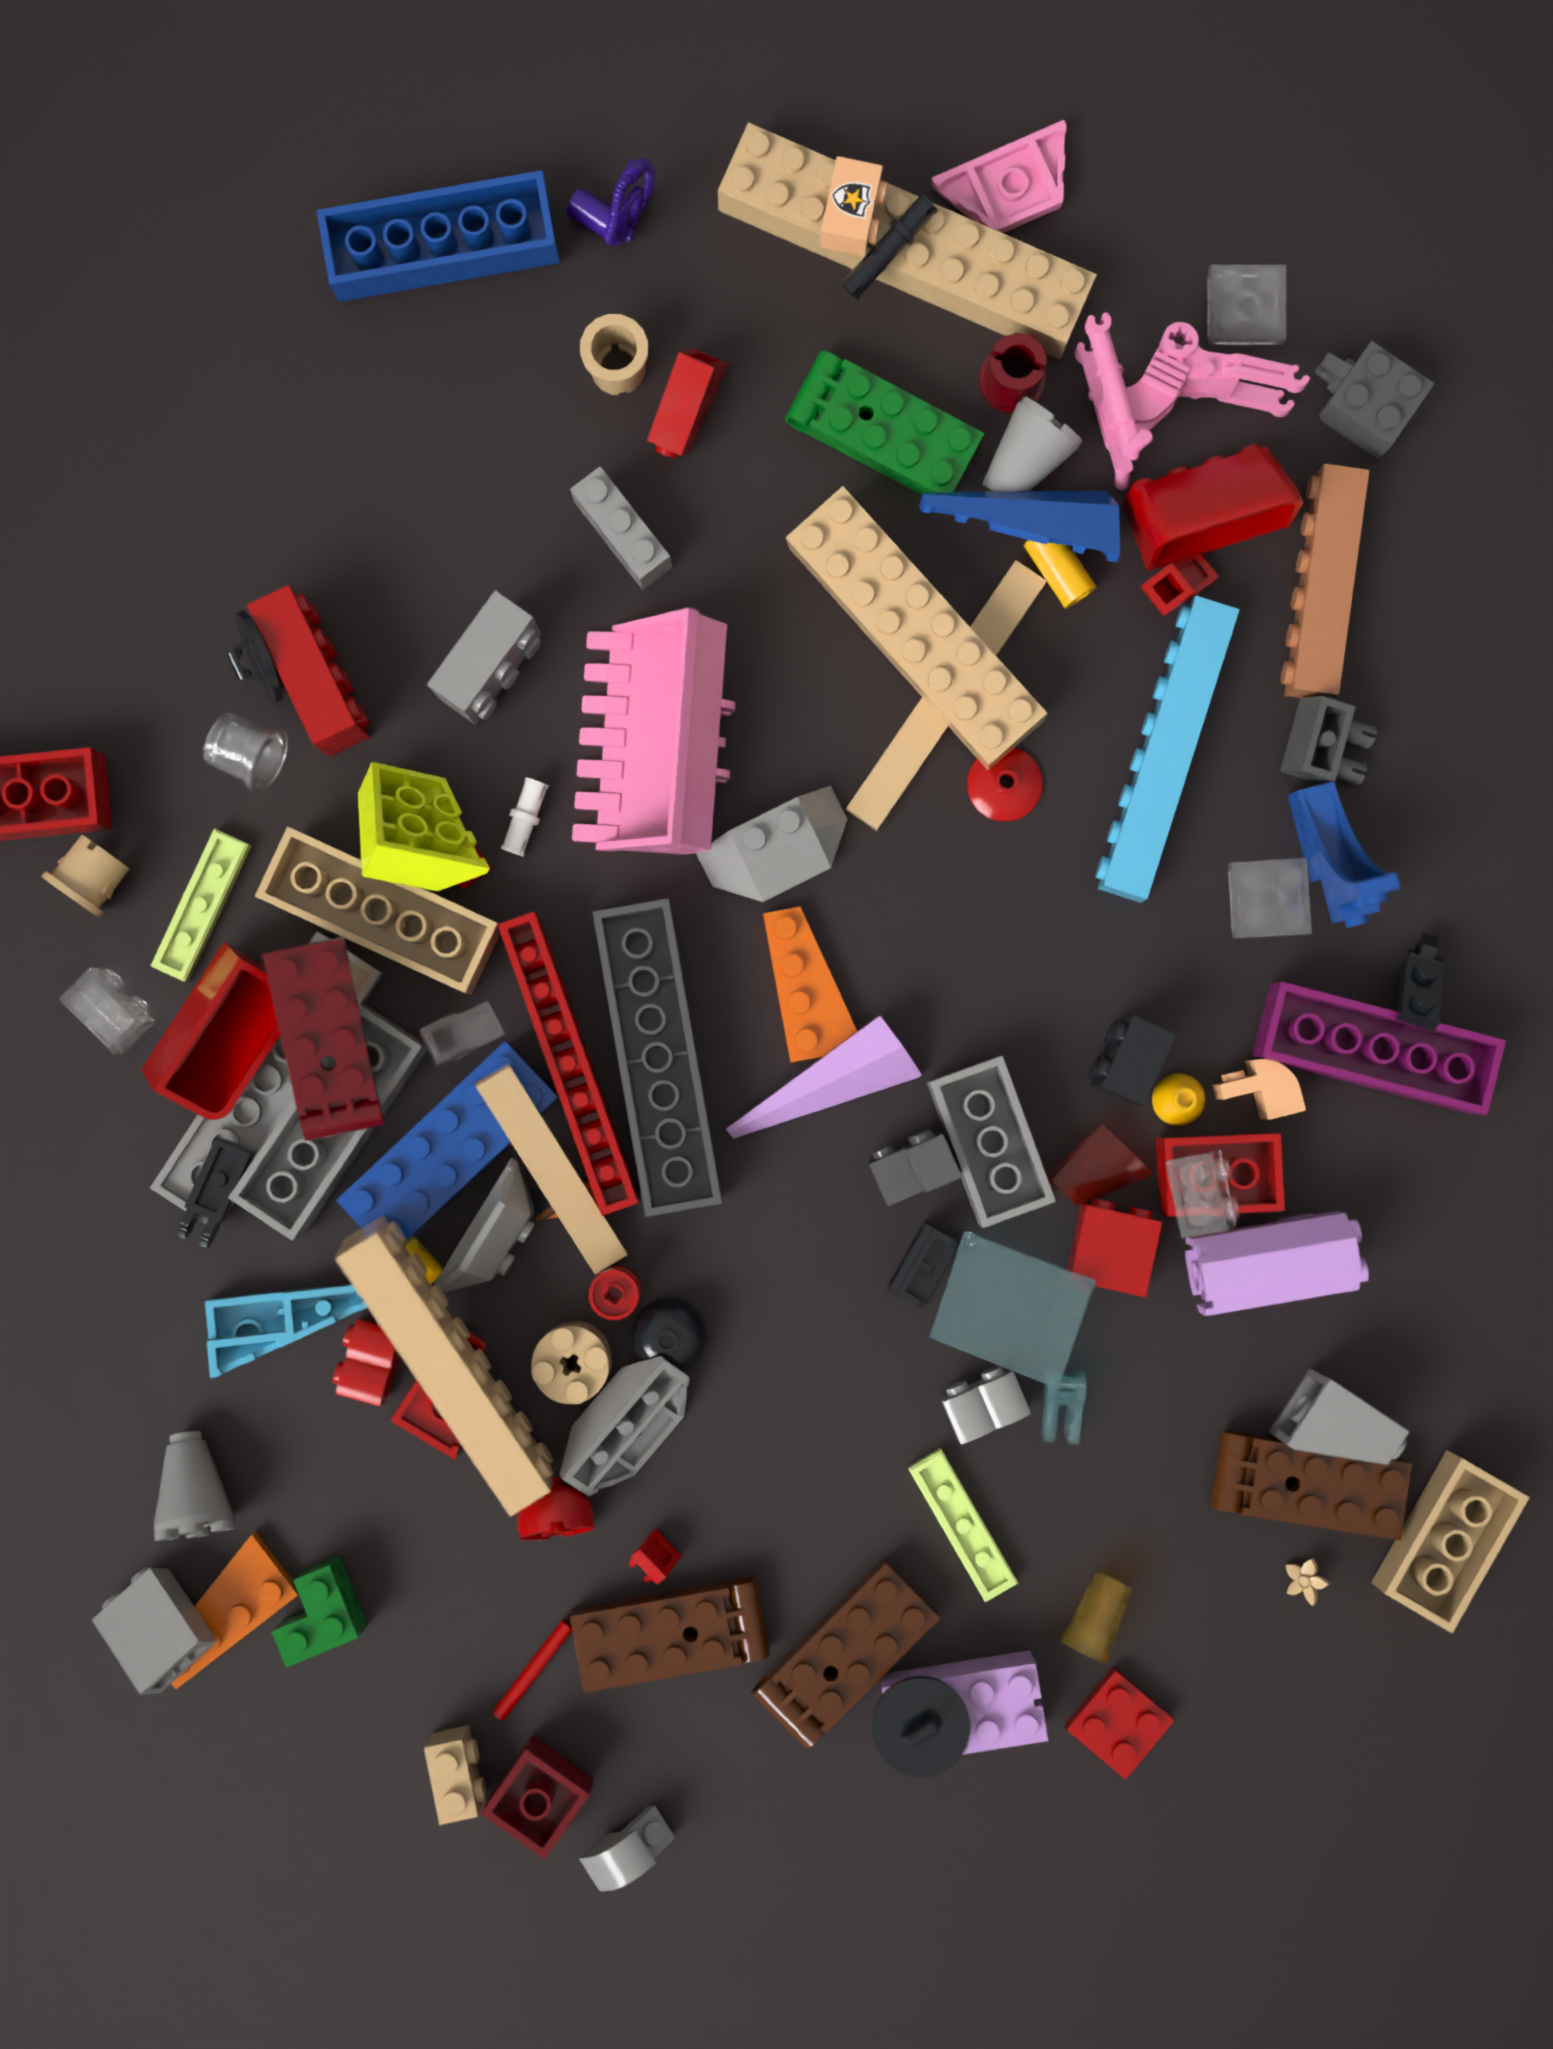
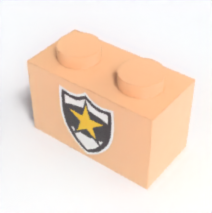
(851, 206)

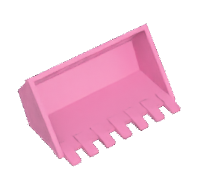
(656, 734)

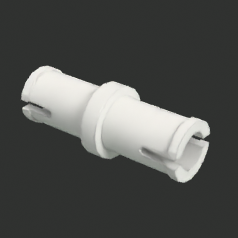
(524, 816)

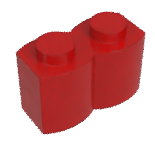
(368, 1363)

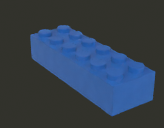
(438, 236)
(442, 1151)

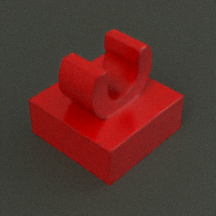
(655, 1557)

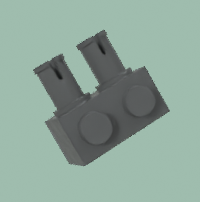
(1319, 741)

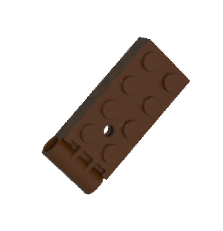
(1325, 1489)
(647, 1637)
(860, 1638)

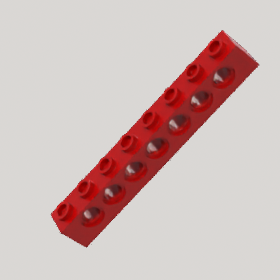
(569, 1063)

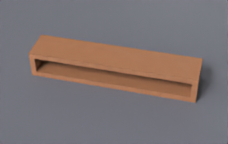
(1325, 581)

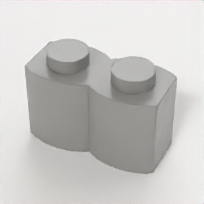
(984, 1404)

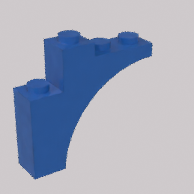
(1335, 857)

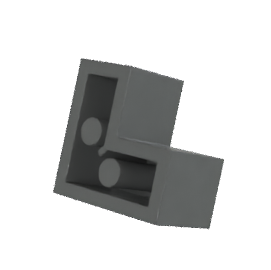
(914, 1168)

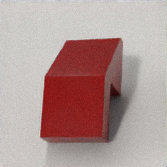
(1179, 583)

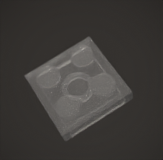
(1247, 304)
(1269, 898)

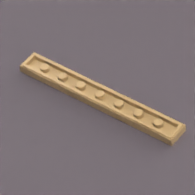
(924, 725)

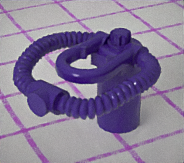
(616, 220)

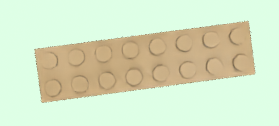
(916, 628)
(446, 1363)

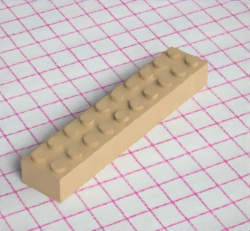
(948, 265)

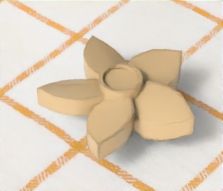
(1306, 1580)

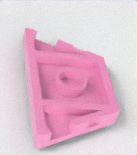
(1010, 182)

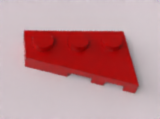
(422, 1419)

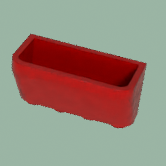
(1210, 506)
(216, 1037)

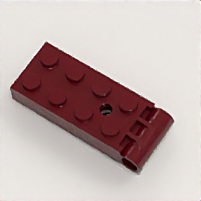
(320, 1018)

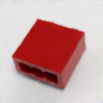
(1115, 1246)

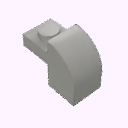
(628, 1853)

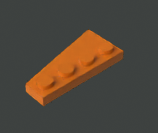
(807, 994)
(241, 1600)

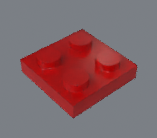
(1119, 1723)

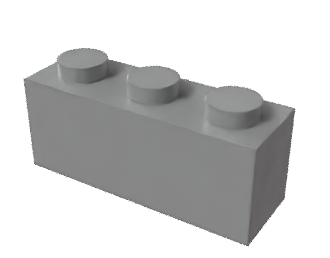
(621, 528)

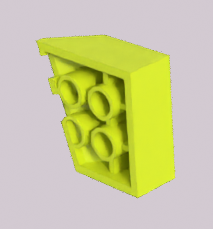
(414, 830)

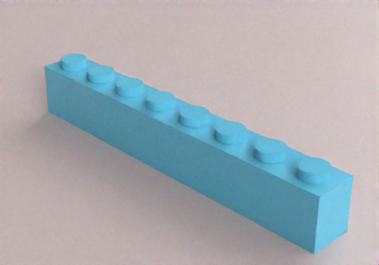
(1167, 750)

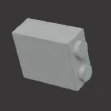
(153, 1630)

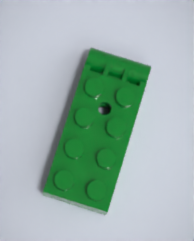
(903, 438)

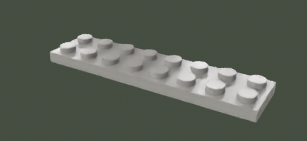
(253, 1114)

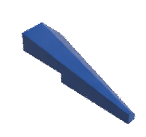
(1055, 517)

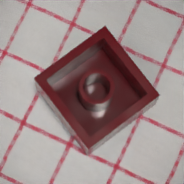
(538, 1797)

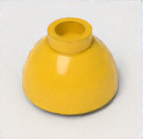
(1178, 1099)

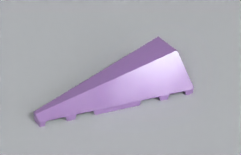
(856, 1067)

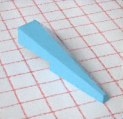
(258, 1323)

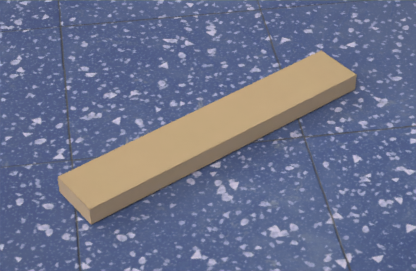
(551, 1168)

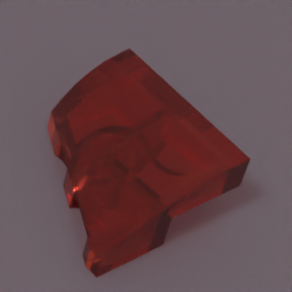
(1097, 1168)

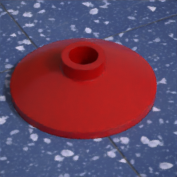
(1003, 803)

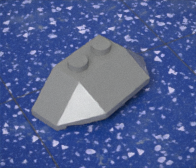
(777, 847)
(493, 1232)
(624, 1424)

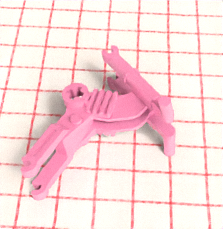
(1174, 372)

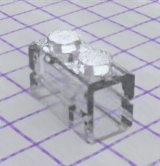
(108, 1009)

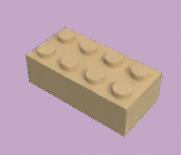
(1449, 1541)

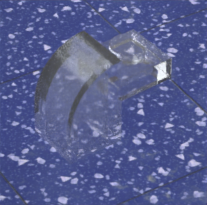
(461, 1034)

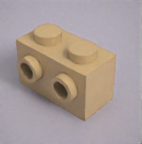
(455, 1775)

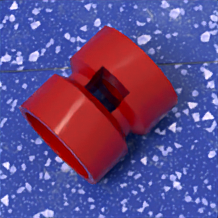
(615, 1292)

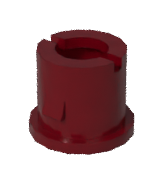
(1004, 391)

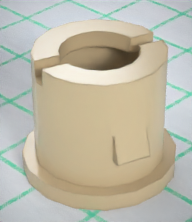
(596, 345)
(87, 875)

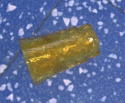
(1097, 1618)

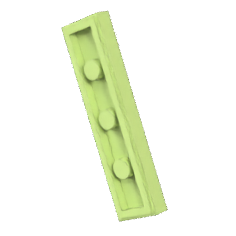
(201, 905)
(962, 1524)

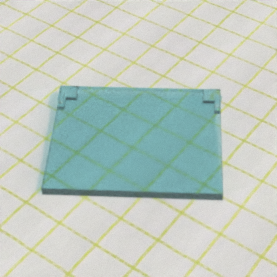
(1012, 1309)

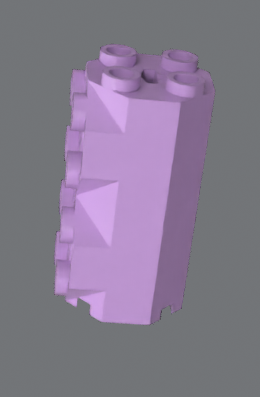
(1275, 1262)

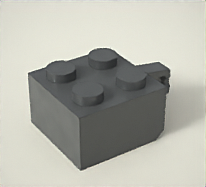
(1371, 397)

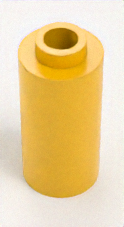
(1061, 571)

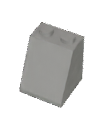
(1336, 1423)

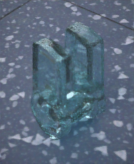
(1073, 1394)

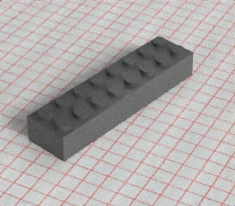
(657, 1057)

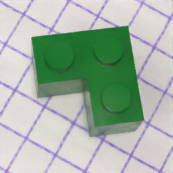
(329, 1616)

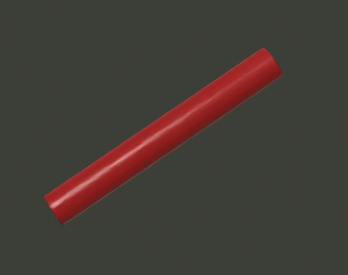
(532, 1670)

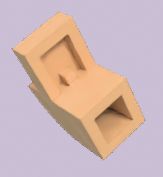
(1272, 1085)

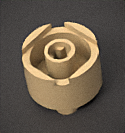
(550, 1367)

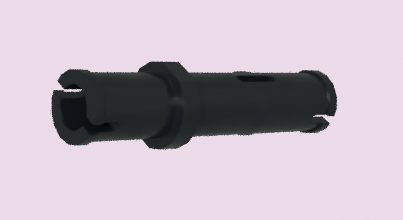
(889, 246)

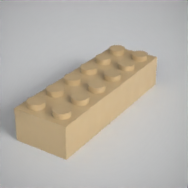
(379, 914)

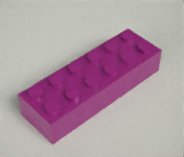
(1376, 1050)

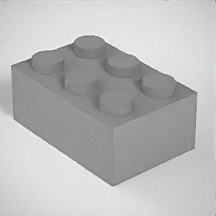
(486, 658)

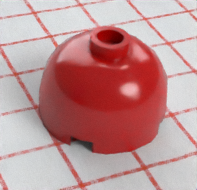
(559, 1512)

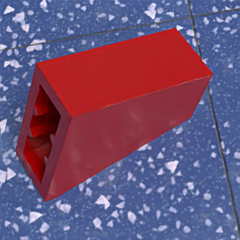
(686, 402)

